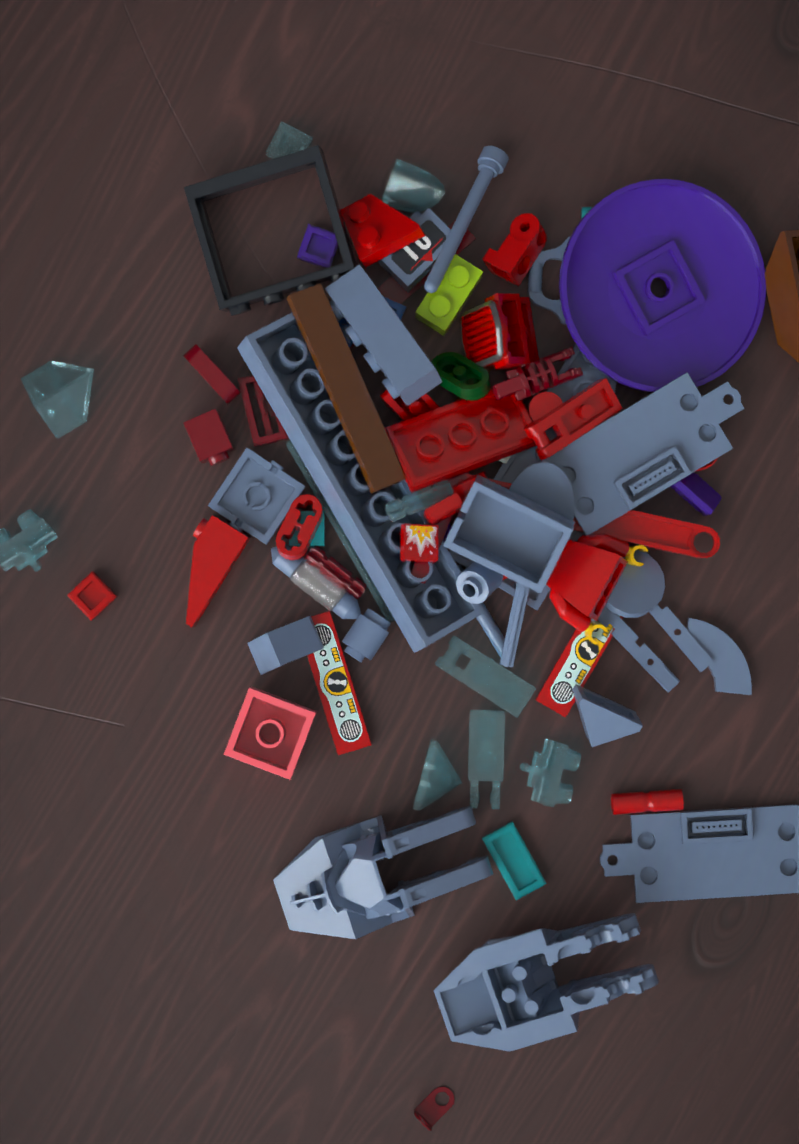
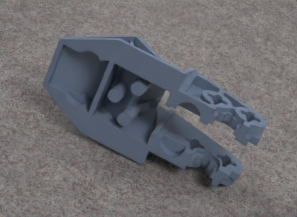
(337, 883)
(509, 994)

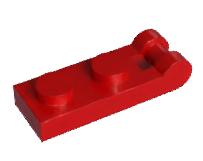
(573, 418)

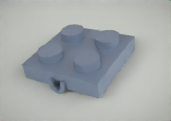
(256, 496)

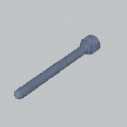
(491, 163)

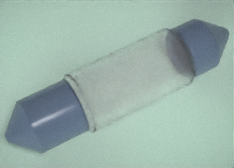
(318, 585)

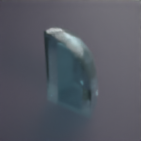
(412, 188)

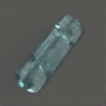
(418, 500)

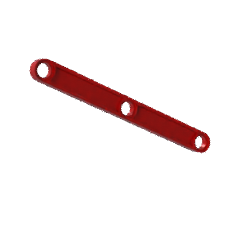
(651, 531)

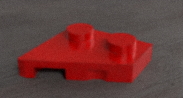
(378, 229)

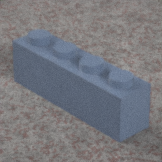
(383, 335)

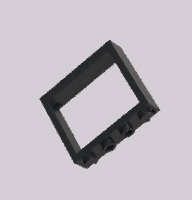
(250, 177)

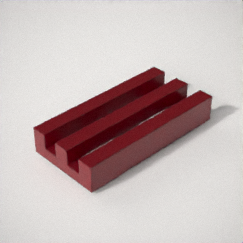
(270, 437)

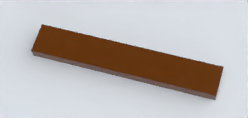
(346, 388)

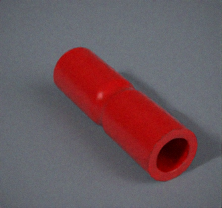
(652, 801)

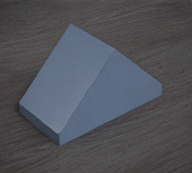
(285, 645)
(604, 718)

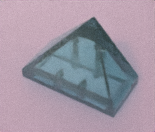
(436, 777)

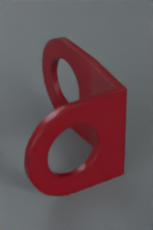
(429, 1112)

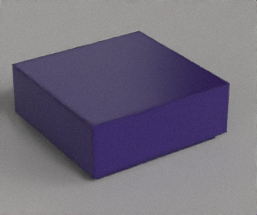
(318, 247)

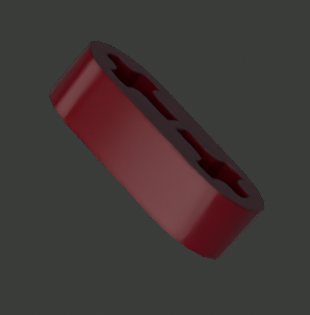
(211, 374)

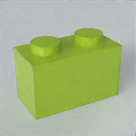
(442, 307)

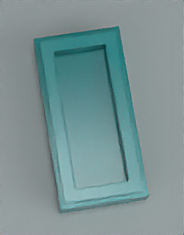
(514, 860)

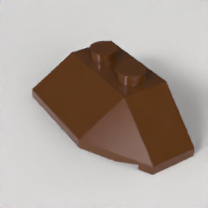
(783, 291)

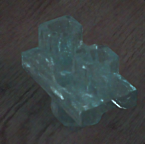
(27, 545)
(547, 771)

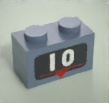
(417, 259)

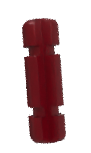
(336, 571)

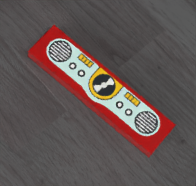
(573, 668)
(337, 689)

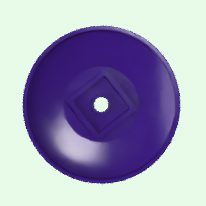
(709, 273)

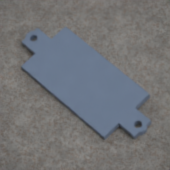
(645, 449)
(710, 853)

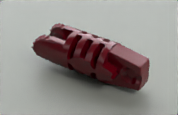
(536, 376)

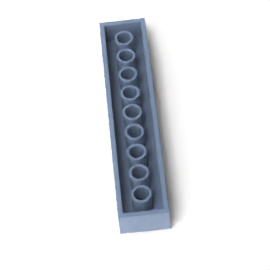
(301, 403)

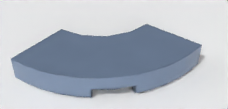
(729, 664)

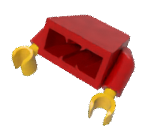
(587, 577)

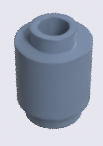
(477, 583)
(366, 635)

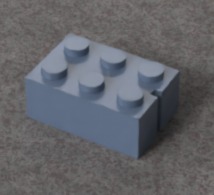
(509, 534)

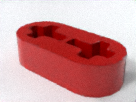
(292, 523)

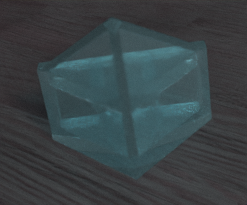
(60, 395)

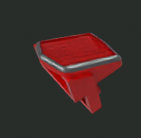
(500, 332)

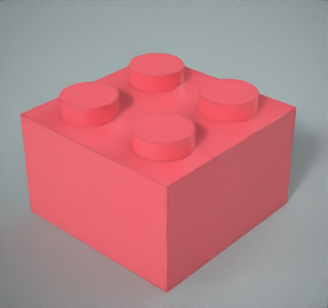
(270, 733)

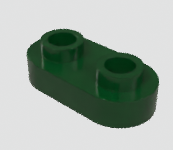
(462, 376)

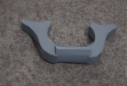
(535, 281)

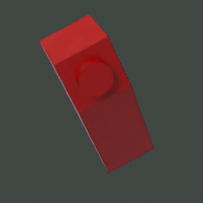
(212, 560)

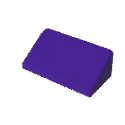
(697, 493)

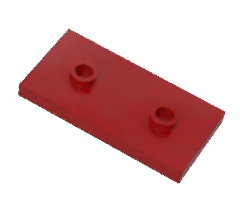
(459, 438)

